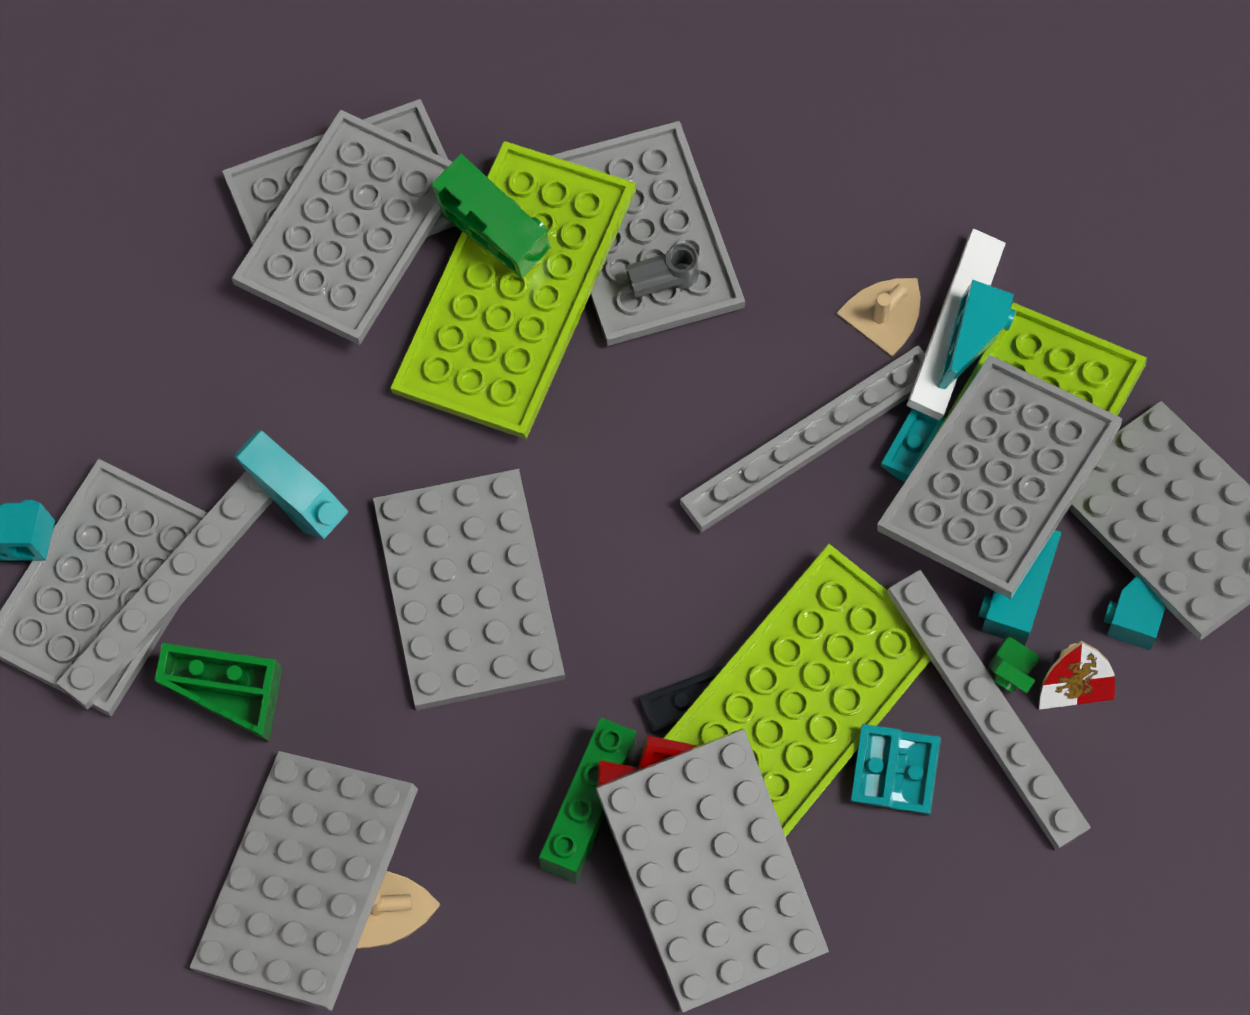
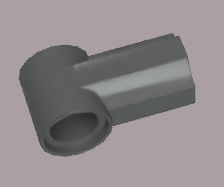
(661, 273)

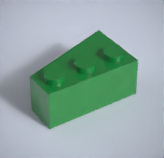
(490, 216)
(225, 683)

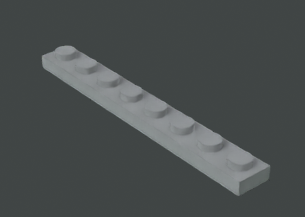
(803, 442)
(164, 591)
(988, 710)

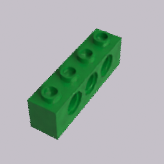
(582, 811)

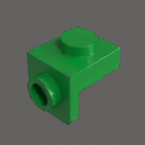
(1013, 664)

